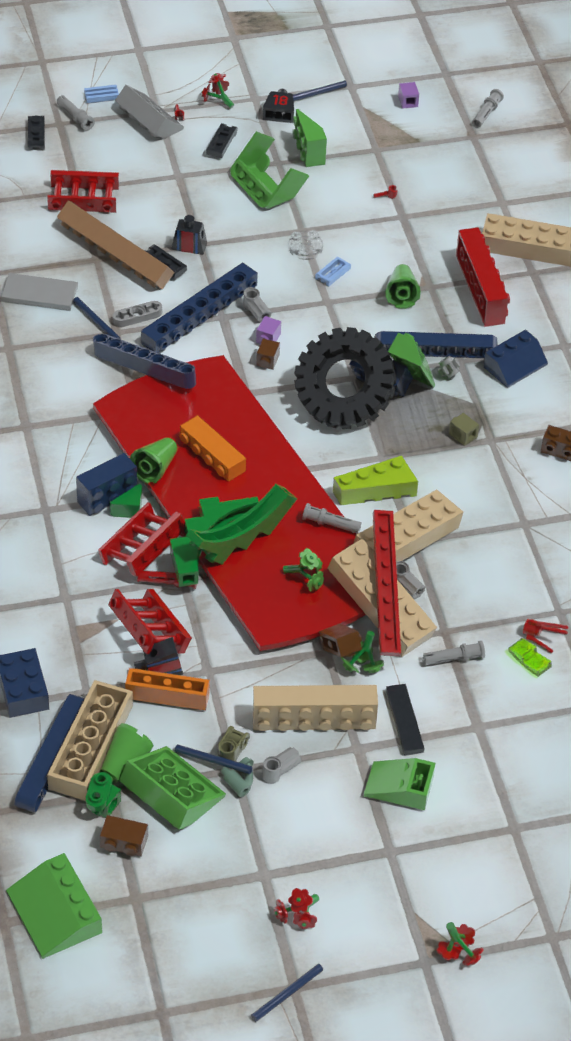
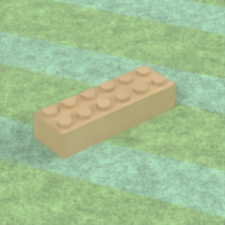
(528, 239)
(420, 524)
(356, 573)
(315, 707)
(89, 739)

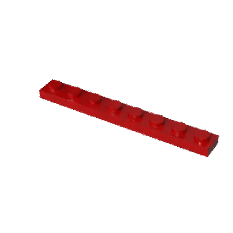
(386, 583)

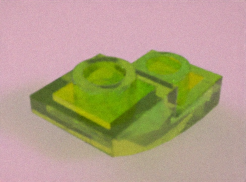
(527, 656)

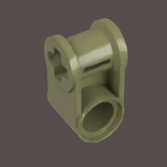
(232, 744)

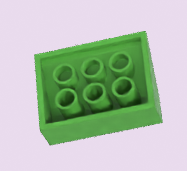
(171, 786)
(55, 906)

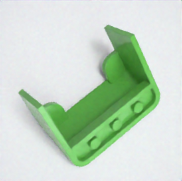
(251, 175)

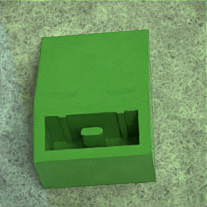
(309, 140)
(401, 781)

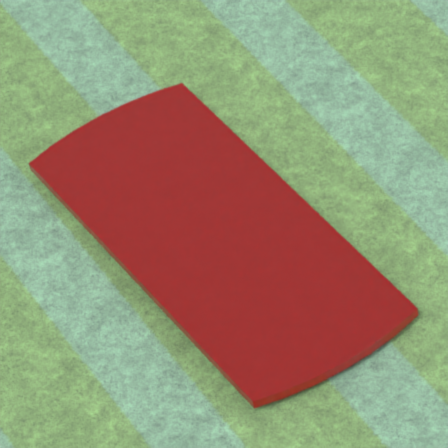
(267, 602)

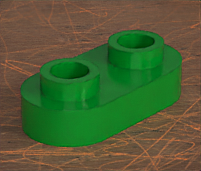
(100, 790)

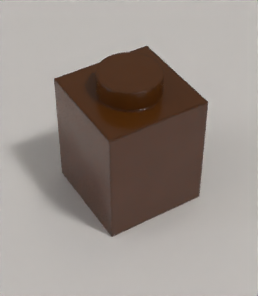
(268, 354)

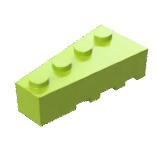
(375, 482)

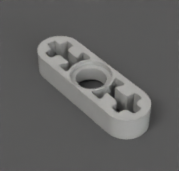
(149, 311)

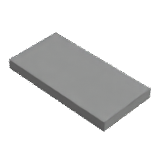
(39, 291)

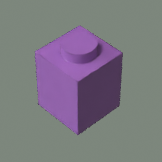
(408, 95)
(268, 329)

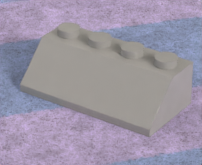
(147, 112)

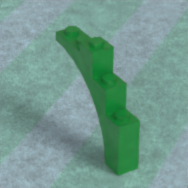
(212, 516)
(241, 532)

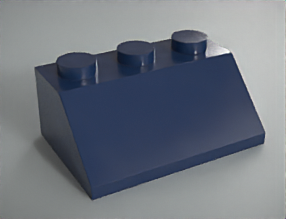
(515, 358)

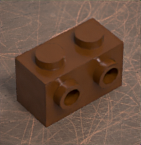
(557, 442)
(341, 640)
(124, 836)

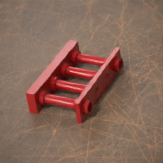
(84, 180)
(146, 551)
(155, 610)

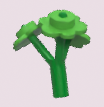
(308, 561)
(363, 655)

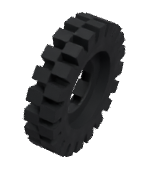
(345, 346)

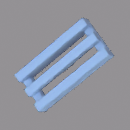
(101, 93)
(335, 273)

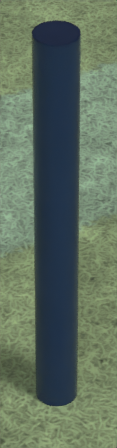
(320, 90)
(95, 318)
(213, 759)
(287, 992)

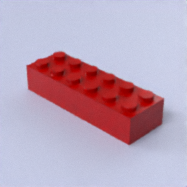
(482, 276)

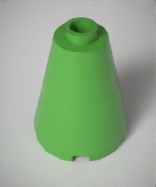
(402, 288)
(154, 459)
(124, 747)

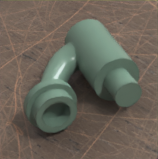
(236, 782)

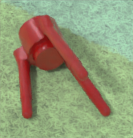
(533, 628)

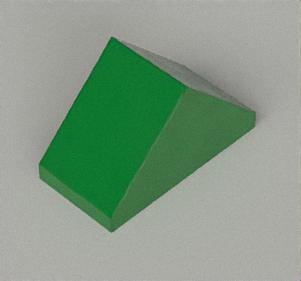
(128, 503)

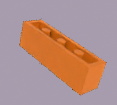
(212, 448)
(168, 689)

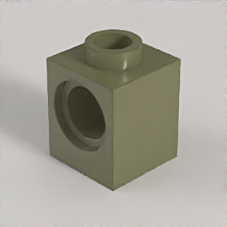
(463, 429)

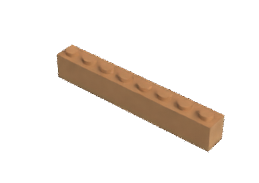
(114, 244)

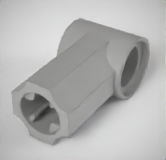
(255, 304)
(408, 580)
(277, 765)

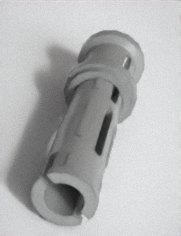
(490, 104)
(79, 115)
(324, 517)
(463, 652)

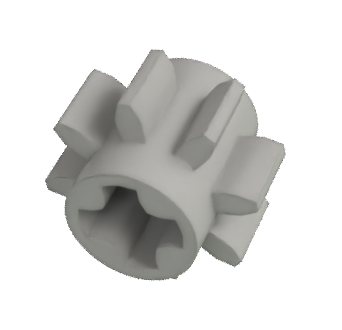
(449, 367)

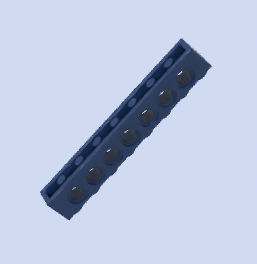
(198, 308)

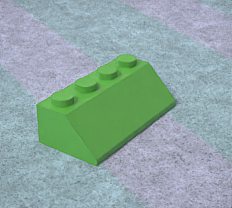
(406, 352)

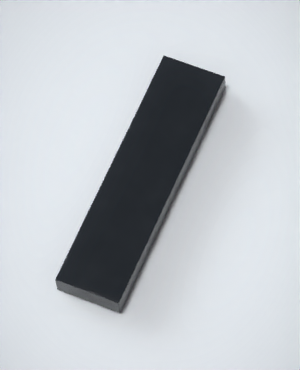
(405, 719)

